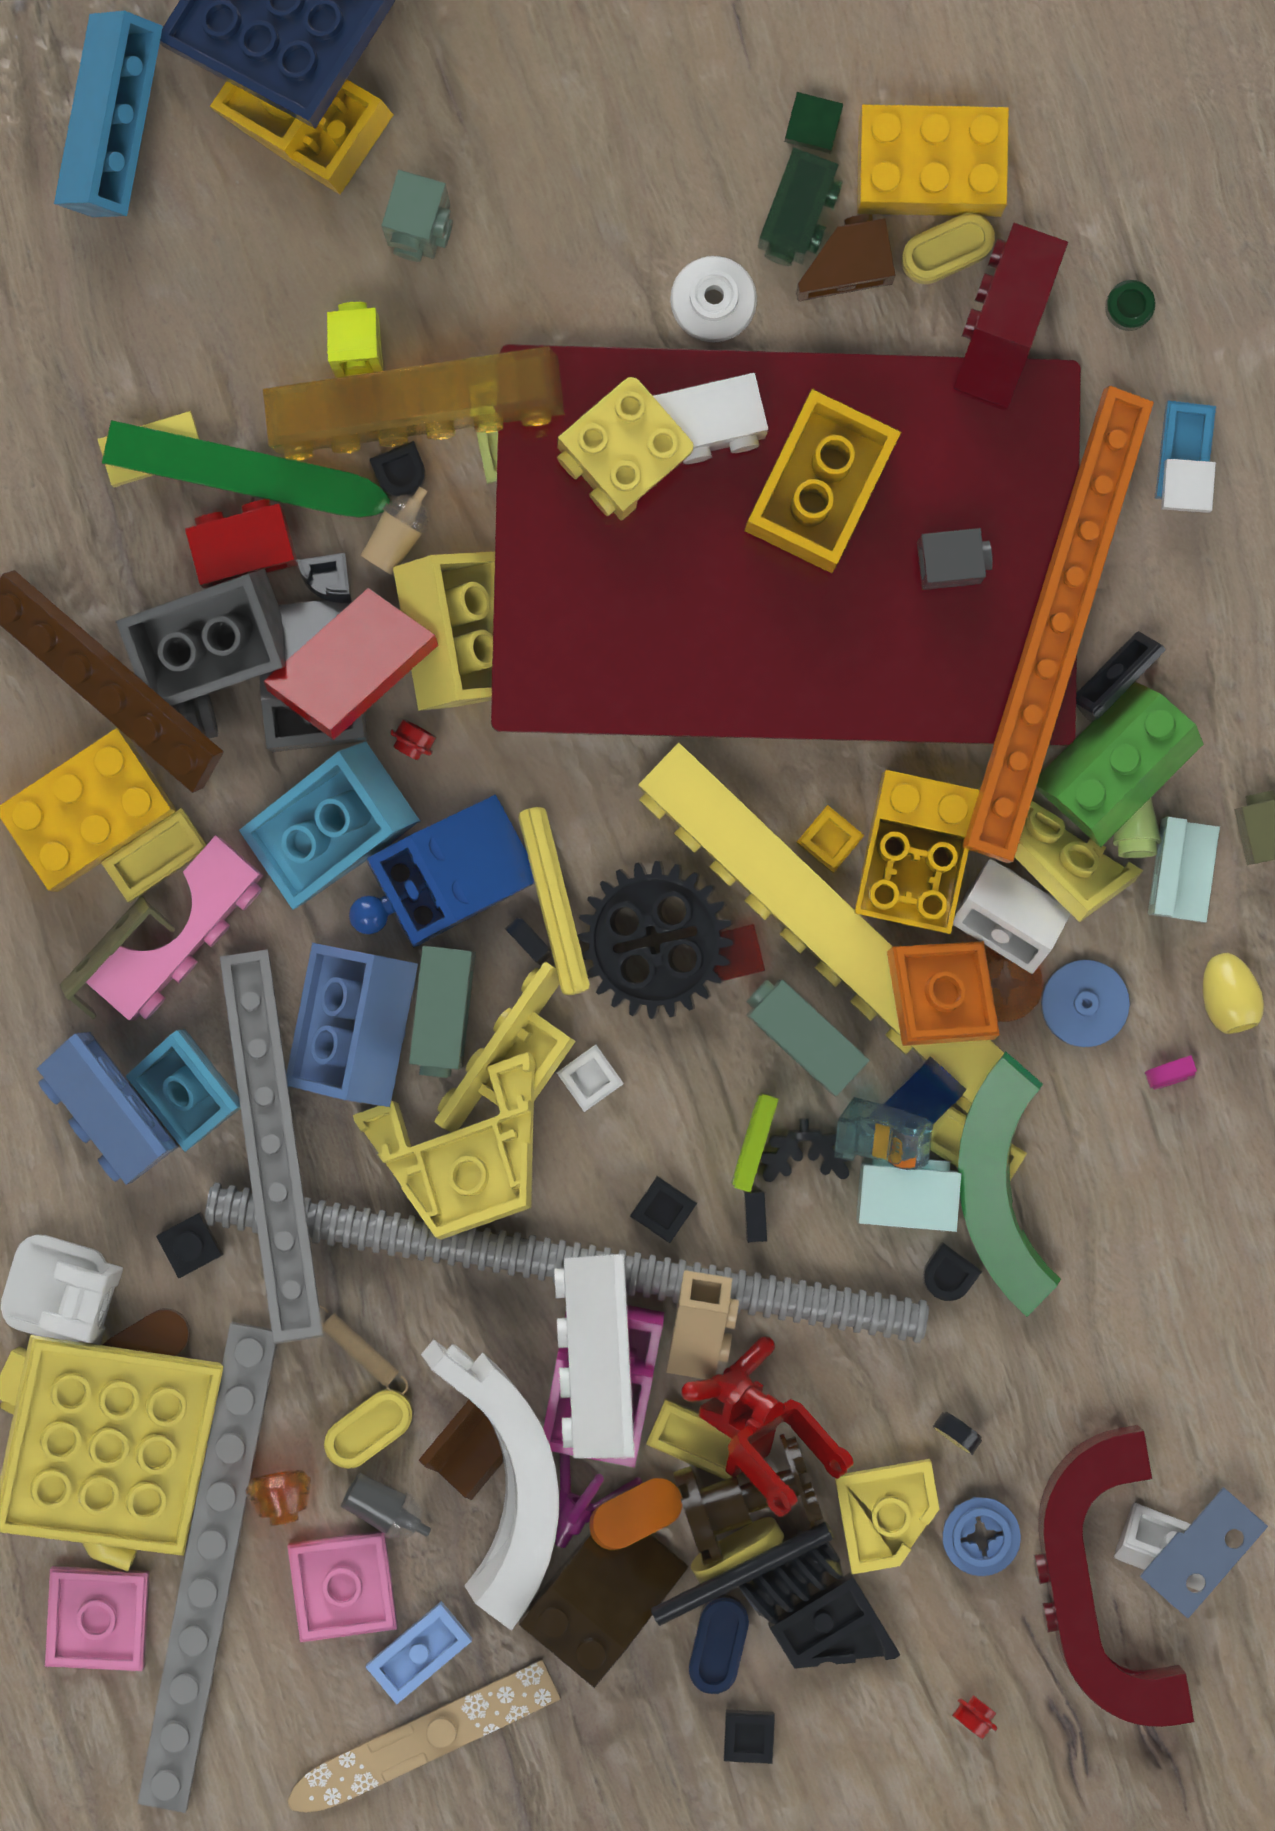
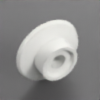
(707, 320)

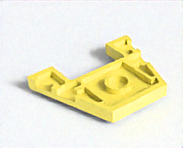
(471, 1172)

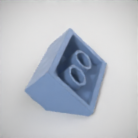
(351, 1025)
(105, 1108)

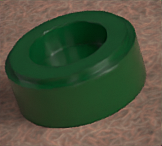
(1130, 305)

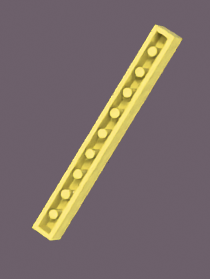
(800, 900)

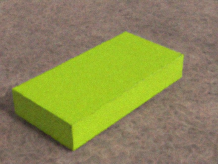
(754, 1142)

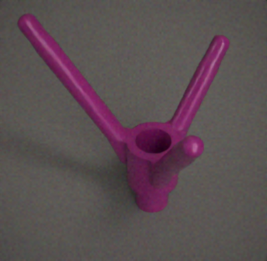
(577, 1510)

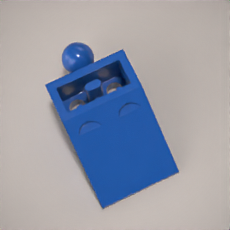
(454, 871)

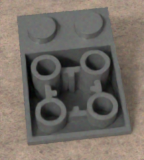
(284, 727)

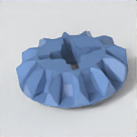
(1000, 1548)

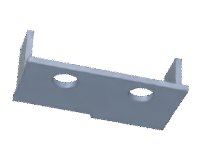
(1203, 1552)

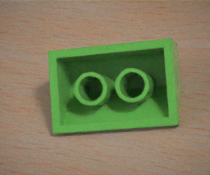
(1120, 762)

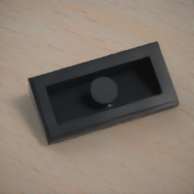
(1117, 675)

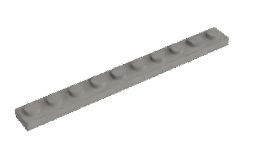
(208, 1569)

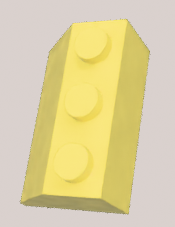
(456, 603)

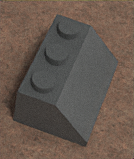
(207, 639)

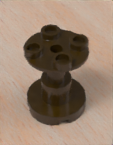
(728, 1504)

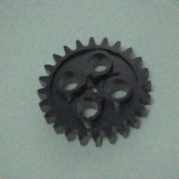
(646, 896)

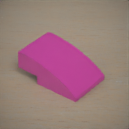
(643, 1340)

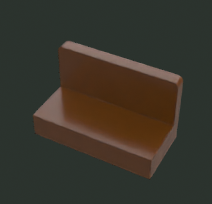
(465, 1451)

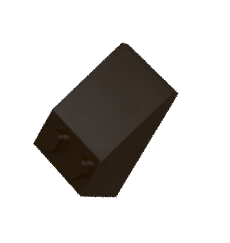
(601, 1602)

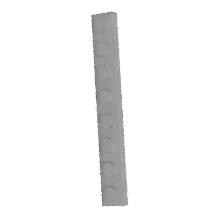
(271, 1147)

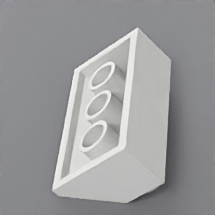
(597, 1357)

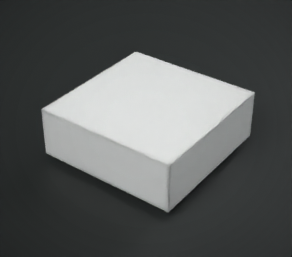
(1188, 485)
(590, 1078)

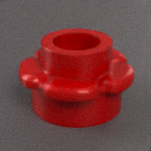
(412, 740)
(975, 1716)

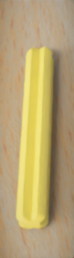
(553, 901)

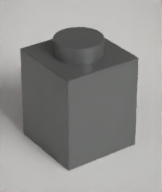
(953, 558)

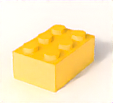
(932, 160)
(822, 481)
(85, 810)

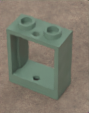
(442, 1010)
(805, 1035)

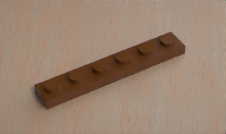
(106, 683)

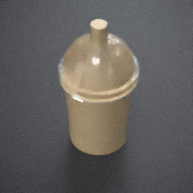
(397, 531)

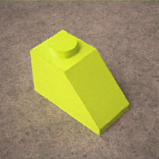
(354, 340)

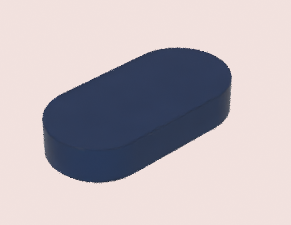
(718, 1644)

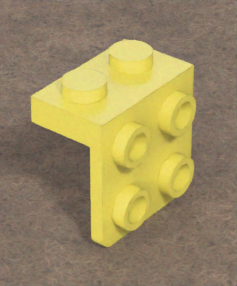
(623, 447)

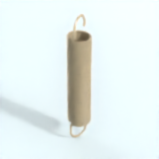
(361, 1350)

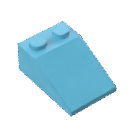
(329, 824)

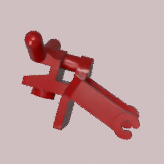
(751, 1422)

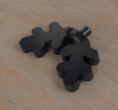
(788, 1146)

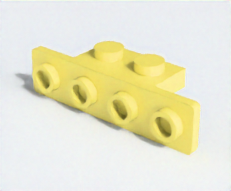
(516, 1032)

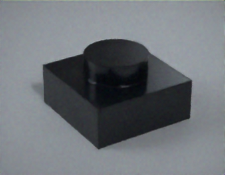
(189, 1245)

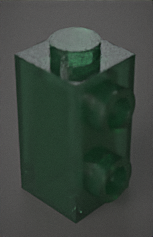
(797, 208)

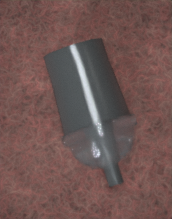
(384, 1508)

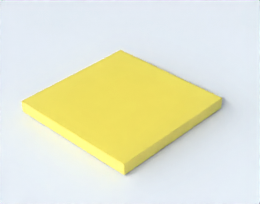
(107, 1445)

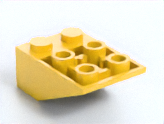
(916, 851)

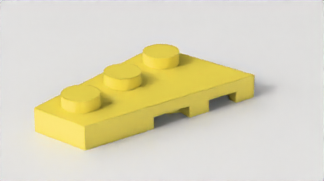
(1069, 867)

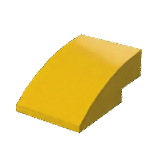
(325, 153)

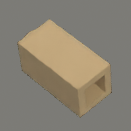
(700, 1324)

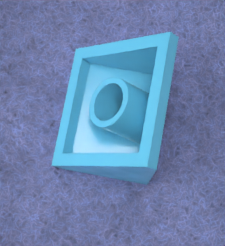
(184, 1089)

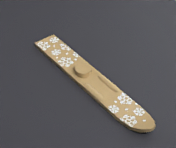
(425, 1739)

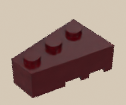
(1010, 313)

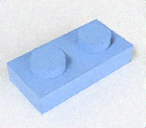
(419, 1652)

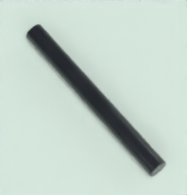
(741, 1573)

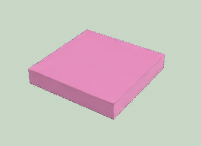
(342, 1586)
(97, 1618)

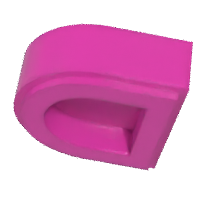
(1171, 1073)

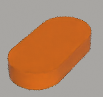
(635, 1514)

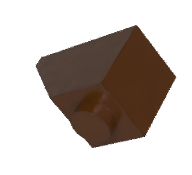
(851, 260)

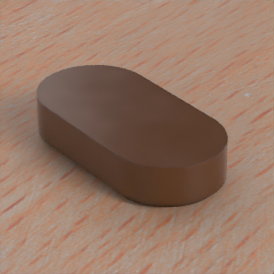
(159, 1332)

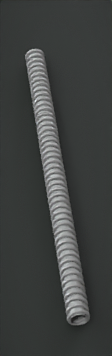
(541, 1259)

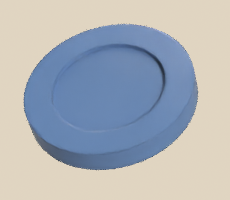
(1085, 1003)

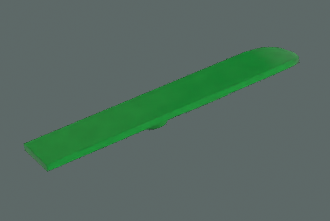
(242, 471)

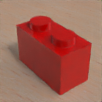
(240, 543)

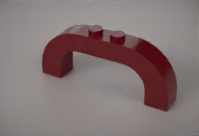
(1136, 1696)

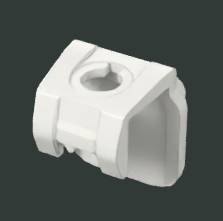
(59, 1290)

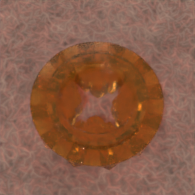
(1020, 999)

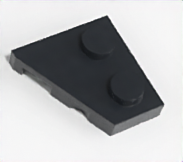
(833, 1628)

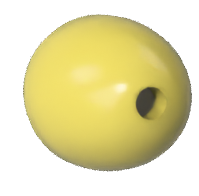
(1231, 994)

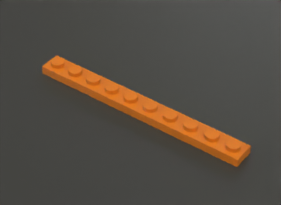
(1058, 625)

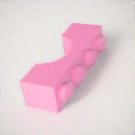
(218, 884)

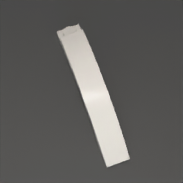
(530, 1514)

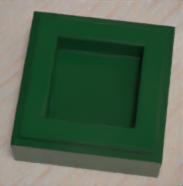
(813, 122)

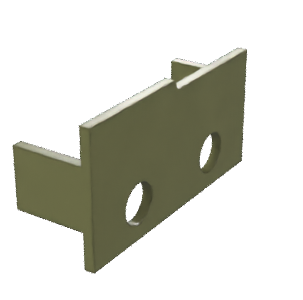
(107, 946)

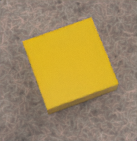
(830, 839)

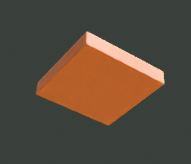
(943, 993)

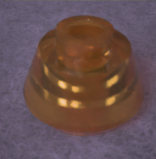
(279, 1495)

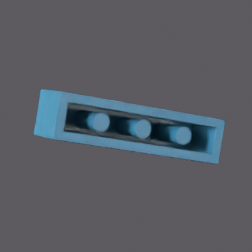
(108, 114)

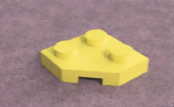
(885, 1512)

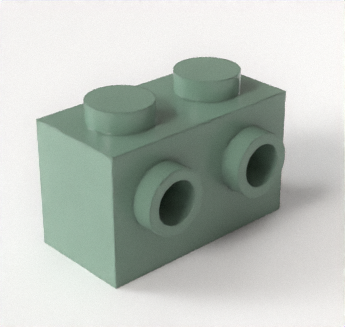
(417, 217)

